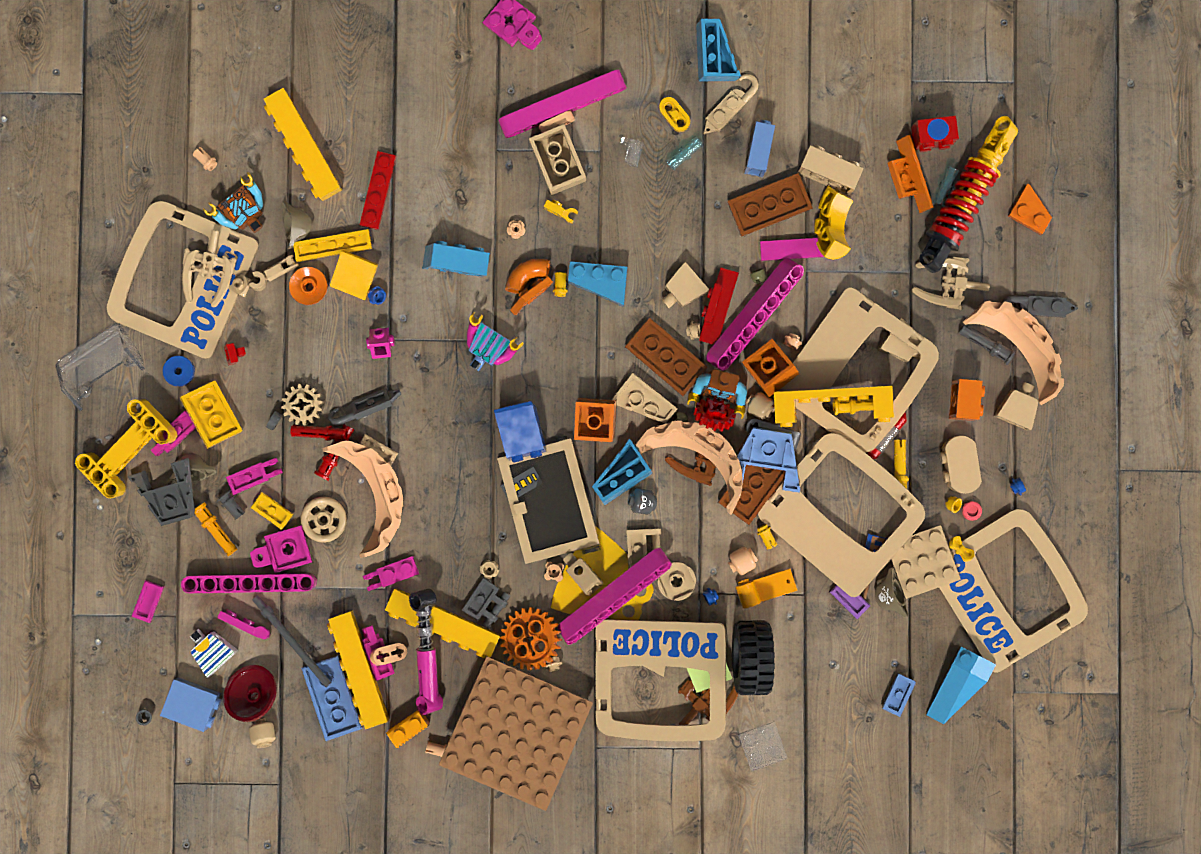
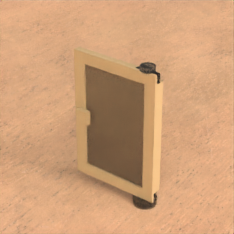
(557, 511)

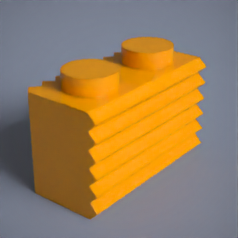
(407, 728)

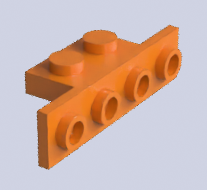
(908, 175)

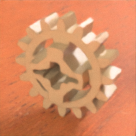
(304, 415)

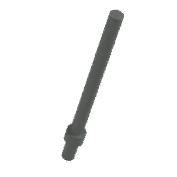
(268, 612)

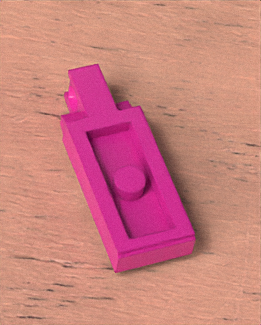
(183, 426)
(370, 642)

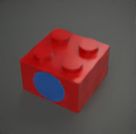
(935, 133)

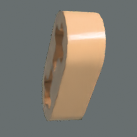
(564, 118)
(389, 658)

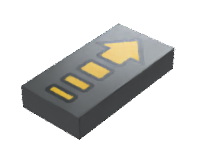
(524, 482)

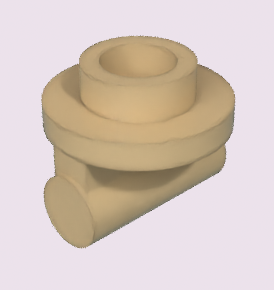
(241, 285)

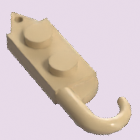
(730, 106)

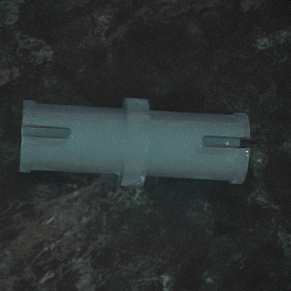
(684, 153)
(946, 186)

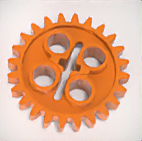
(546, 634)

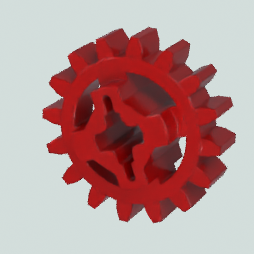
(714, 414)

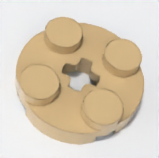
(686, 585)

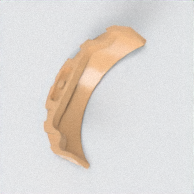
(1030, 339)
(703, 441)
(384, 487)

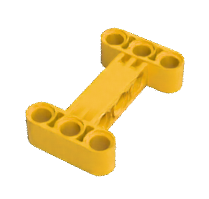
(126, 448)

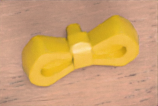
(965, 553)

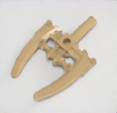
(209, 261)
(957, 283)

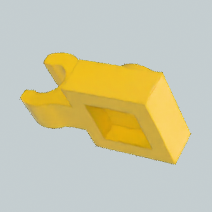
(556, 208)

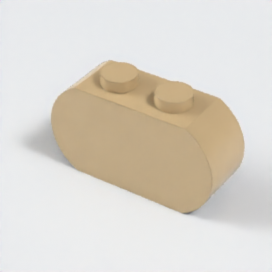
(961, 464)

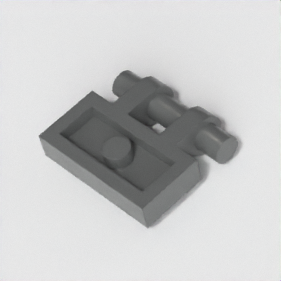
(481, 599)

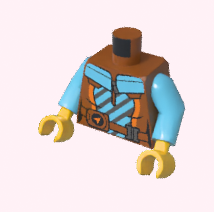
(240, 208)
(722, 387)

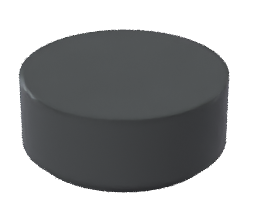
(275, 418)

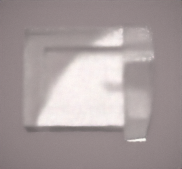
(634, 151)

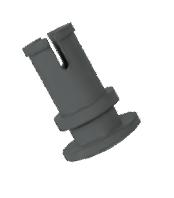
(230, 504)

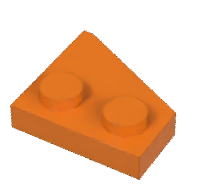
(1030, 211)
(528, 296)

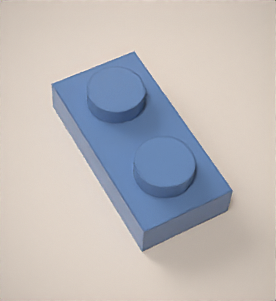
(898, 694)

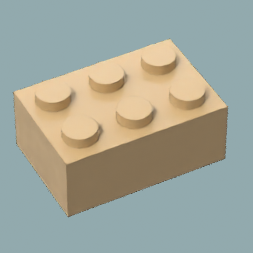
(557, 159)
(830, 169)

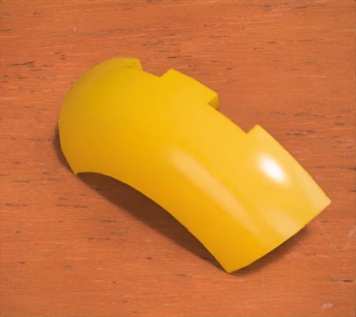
(831, 224)

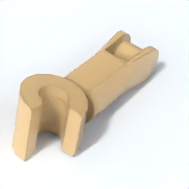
(273, 272)

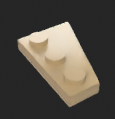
(643, 399)

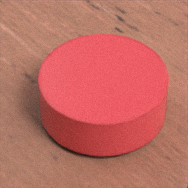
(971, 510)

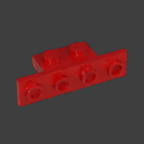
(716, 311)

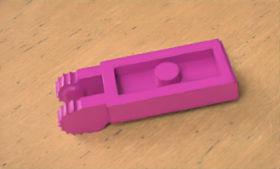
(252, 476)
(393, 573)
(245, 624)

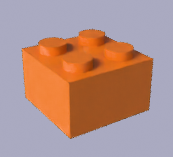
(770, 367)
(966, 399)
(595, 420)

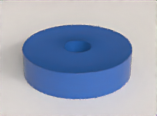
(171, 366)

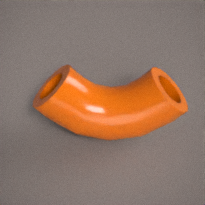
(525, 272)

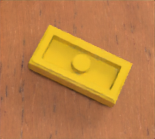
(272, 510)

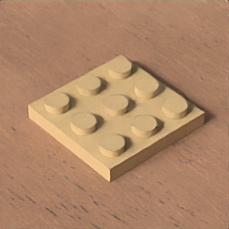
(925, 562)

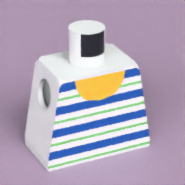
(211, 651)

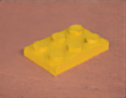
(211, 414)

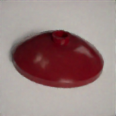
(242, 690)

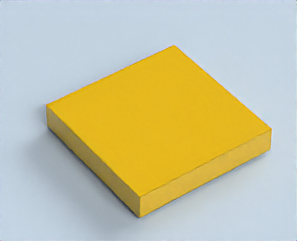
(353, 275)

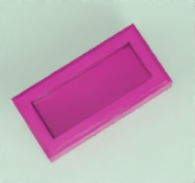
(148, 601)

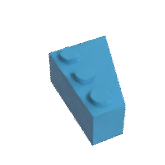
(713, 53)
(456, 259)
(600, 279)
(622, 474)

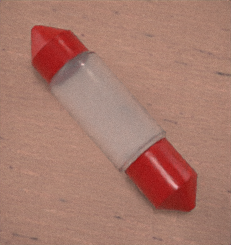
(880, 448)

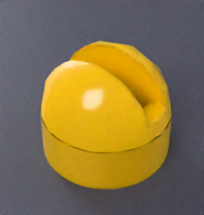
(953, 504)

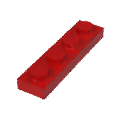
(378, 190)

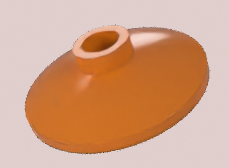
(299, 282)

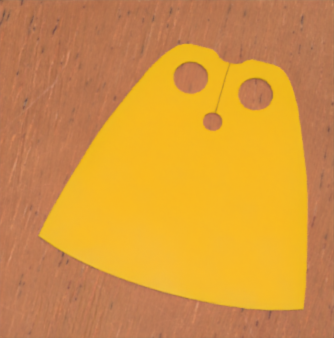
(608, 565)

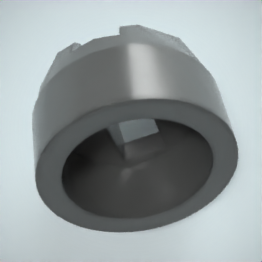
(139, 717)

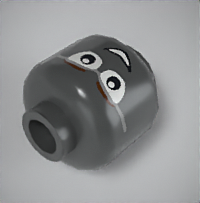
(642, 501)

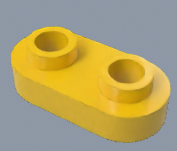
(677, 113)

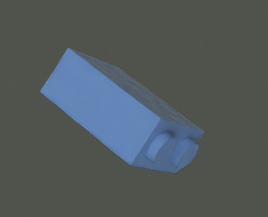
(759, 148)
(191, 704)

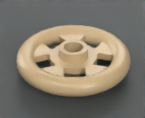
(307, 515)

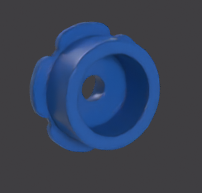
(376, 295)
(1017, 486)
(710, 596)

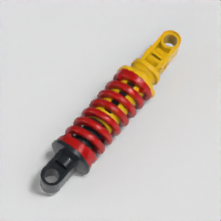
(979, 174)

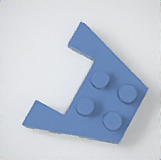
(771, 450)

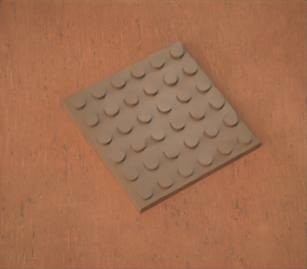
(515, 733)

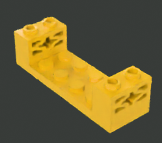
(786, 401)

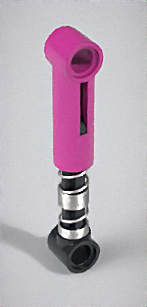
(429, 698)

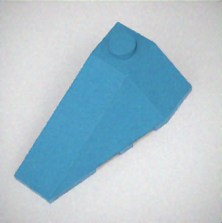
(962, 681)

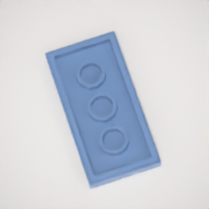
(332, 704)

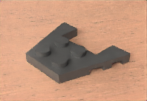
(172, 501)

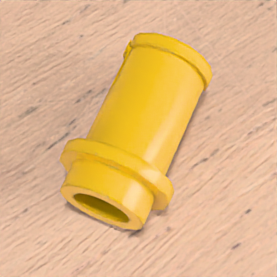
(560, 284)
(766, 536)

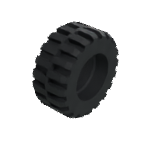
(753, 657)

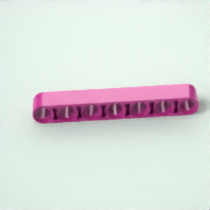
(568, 100)
(755, 314)
(239, 583)
(614, 596)

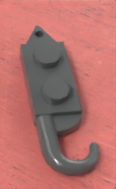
(1042, 305)
(365, 406)

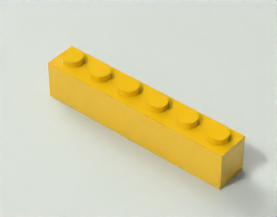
(302, 144)
(446, 624)
(360, 677)

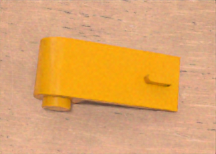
(765, 588)

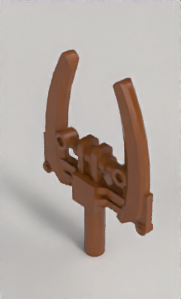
(696, 474)
(701, 703)

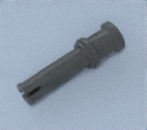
(994, 347)

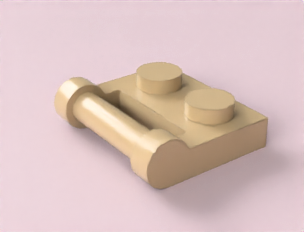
(637, 544)

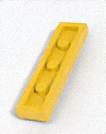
(332, 245)

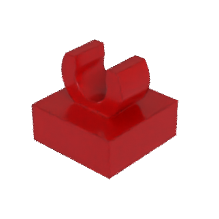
(232, 354)

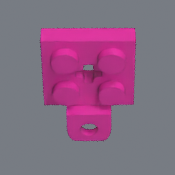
(520, 30)
(274, 553)

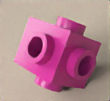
(380, 342)

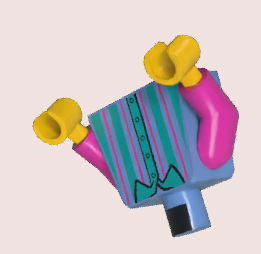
(488, 344)

